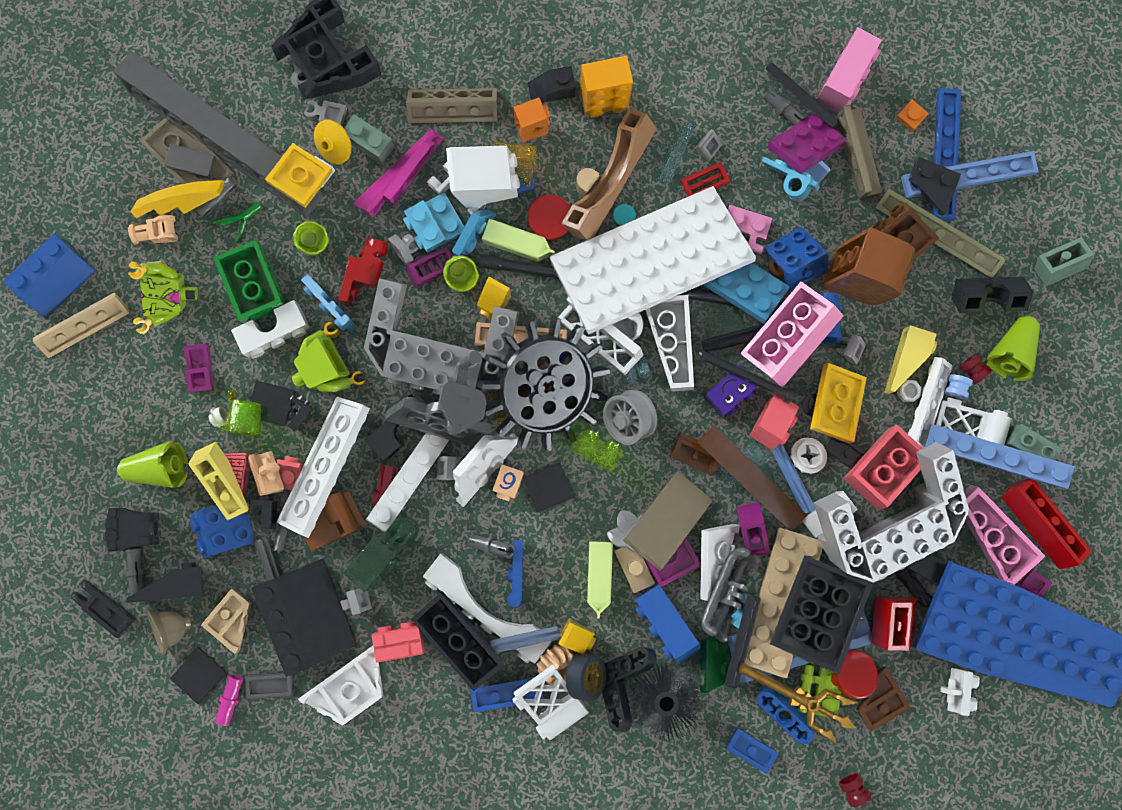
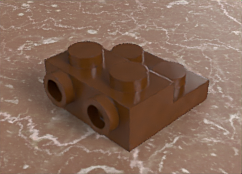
(909, 227)

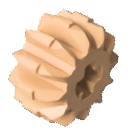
(557, 656)

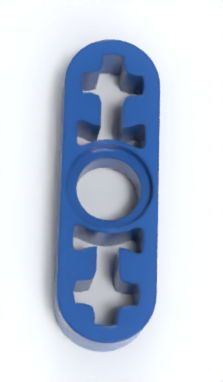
(788, 725)

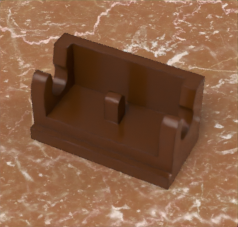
(692, 454)

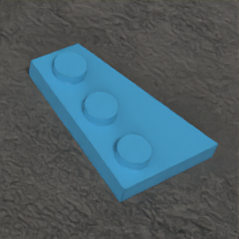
(328, 304)

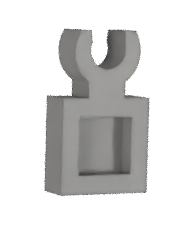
(328, 110)

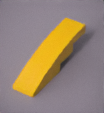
(183, 196)

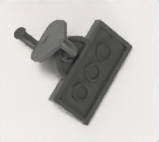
(456, 414)

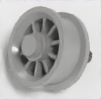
(630, 416)

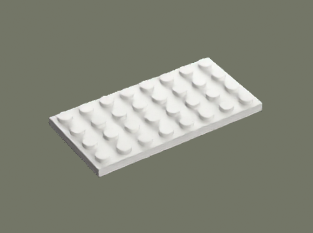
(651, 259)

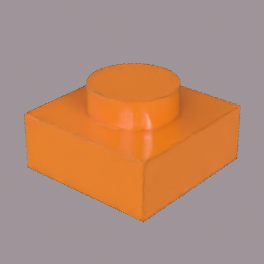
(912, 115)

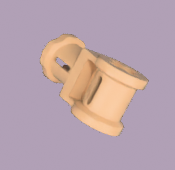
(156, 230)

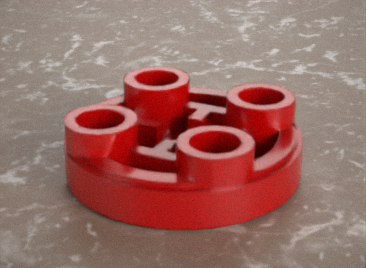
(547, 215)
(857, 675)

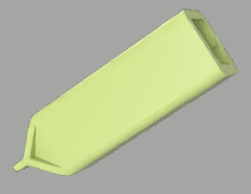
(516, 241)
(599, 575)

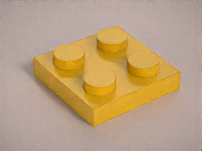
(298, 175)

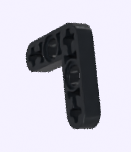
(616, 683)

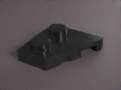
(935, 183)

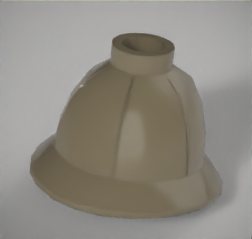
(167, 628)

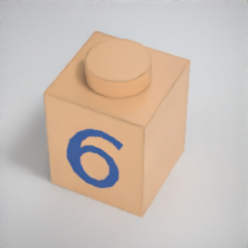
(508, 482)

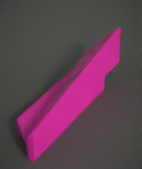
(399, 175)

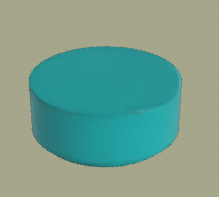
(623, 214)

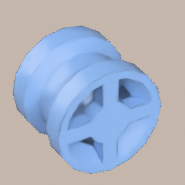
(958, 386)

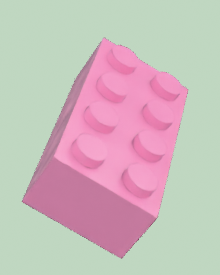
(792, 334)

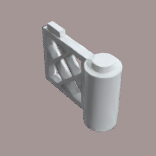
(992, 426)
(559, 713)

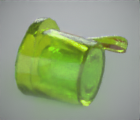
(242, 417)

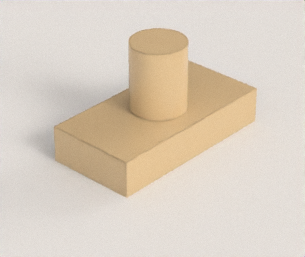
(634, 569)

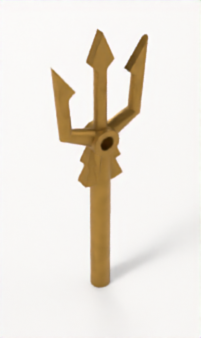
(804, 700)

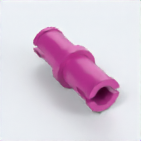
(229, 700)

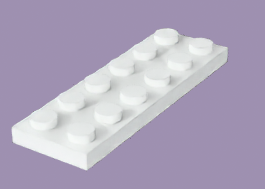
(323, 466)

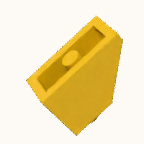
(493, 295)
(577, 637)

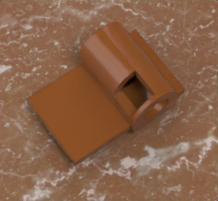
(336, 520)

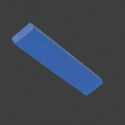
(947, 138)

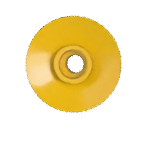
(332, 141)

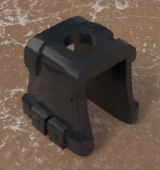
(130, 529)

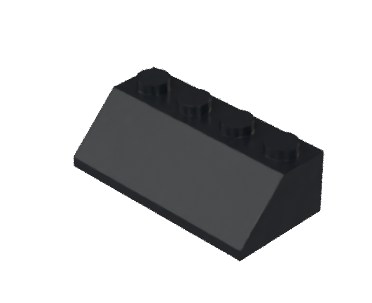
(458, 641)

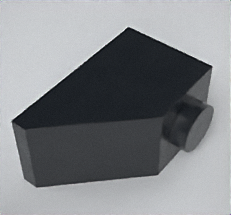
(553, 85)

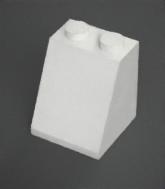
(482, 174)

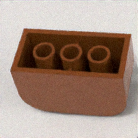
(870, 267)

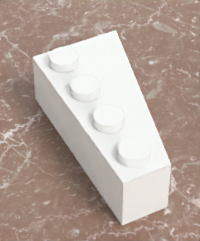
(673, 339)

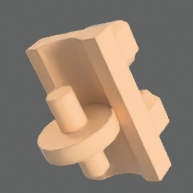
(266, 473)

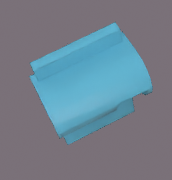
(793, 178)

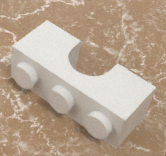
(289, 324)

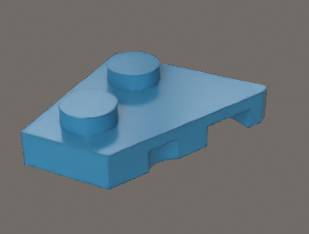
(472, 231)

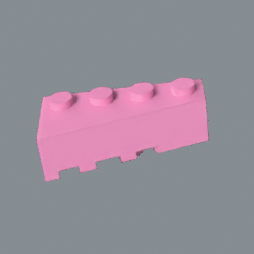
(999, 538)

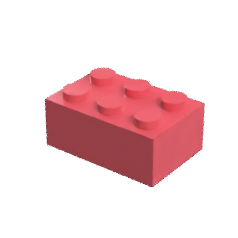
(886, 468)

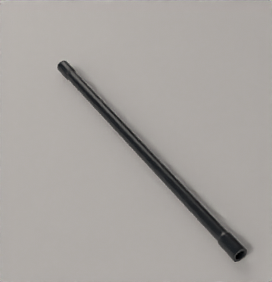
(499, 263)

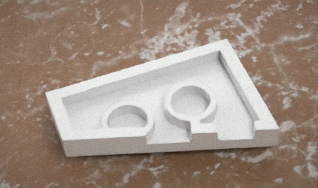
(715, 547)

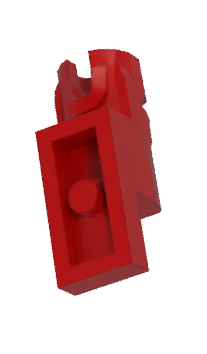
(363, 271)

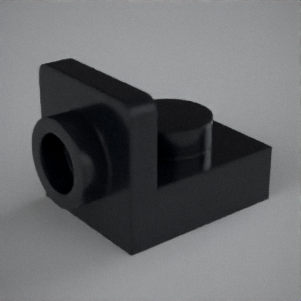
(298, 416)
(268, 515)

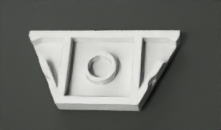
(480, 464)
(348, 689)

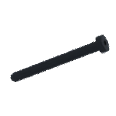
(787, 394)

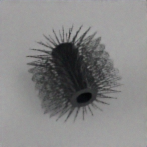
(664, 712)

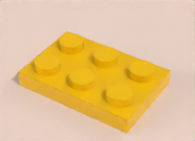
(838, 403)

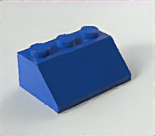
(49, 275)

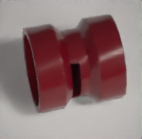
(975, 368)
(855, 791)

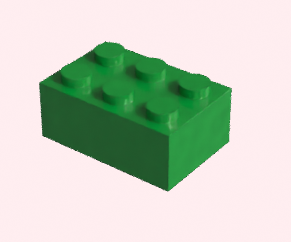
(250, 281)

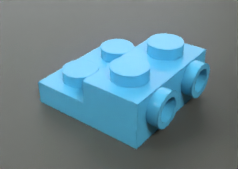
(433, 222)

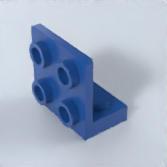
(798, 257)

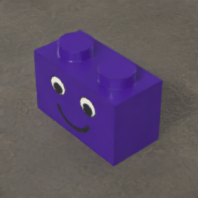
(729, 393)

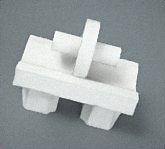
(959, 691)

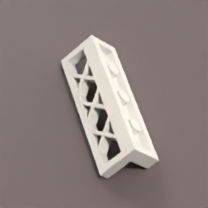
(612, 333)

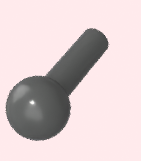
(281, 536)

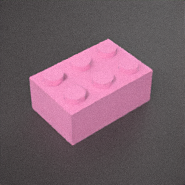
(850, 71)

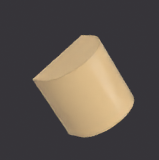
(586, 180)

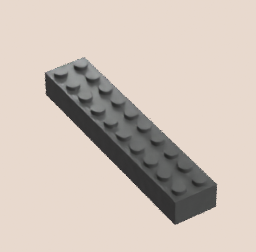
(208, 124)

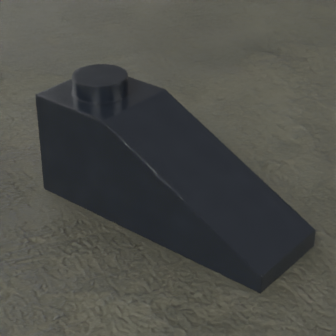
(179, 583)

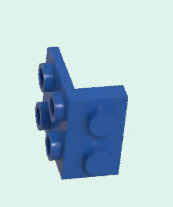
(218, 534)

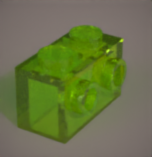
(597, 451)

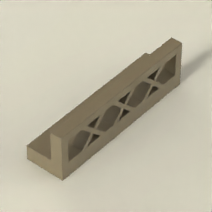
(456, 106)
(859, 152)

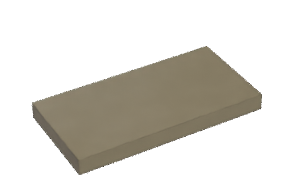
(165, 134)
(668, 520)

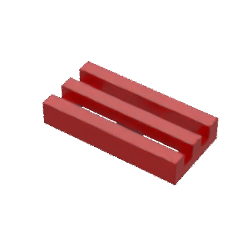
(688, 189)

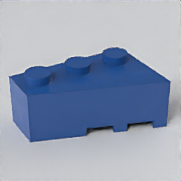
(667, 625)

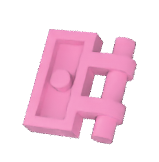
(752, 225)

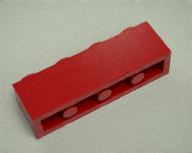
(1046, 524)

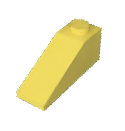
(912, 351)
(219, 480)

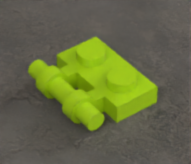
(823, 682)

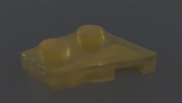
(526, 160)

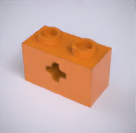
(531, 119)

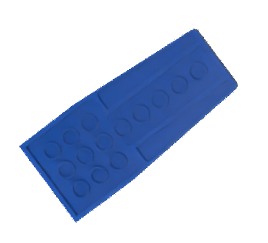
(1020, 637)

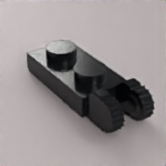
(103, 610)

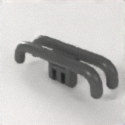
(727, 592)

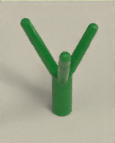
(245, 215)

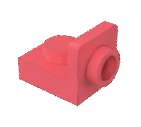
(289, 471)

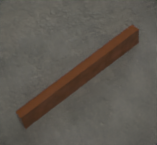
(751, 478)

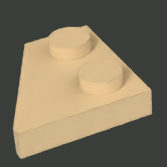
(229, 620)

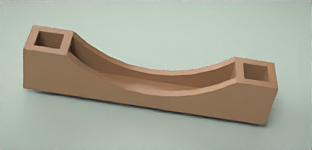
(631, 140)

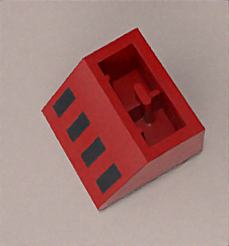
(894, 622)

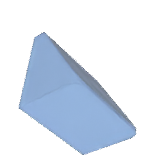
(818, 171)

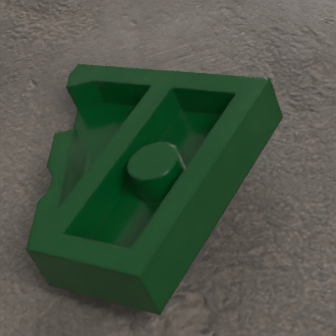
(714, 663)

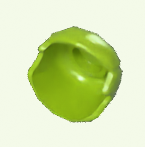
(310, 238)
(460, 273)

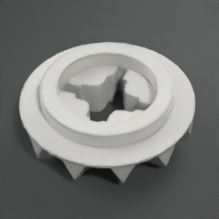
(814, 448)

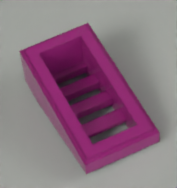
(411, 267)

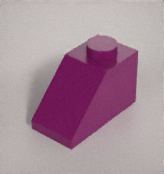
(753, 529)

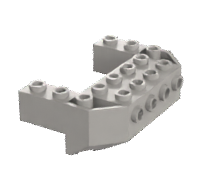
(424, 360)
(905, 536)

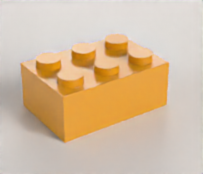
(606, 86)

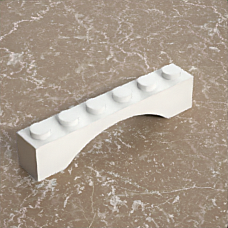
(448, 577)

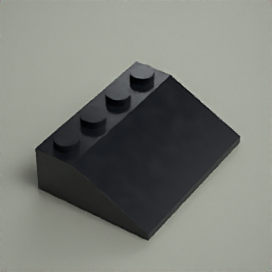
(821, 614)
(304, 617)

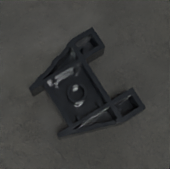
(320, 55)

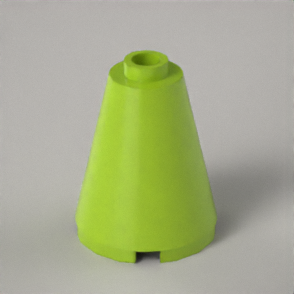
(1016, 350)
(156, 466)

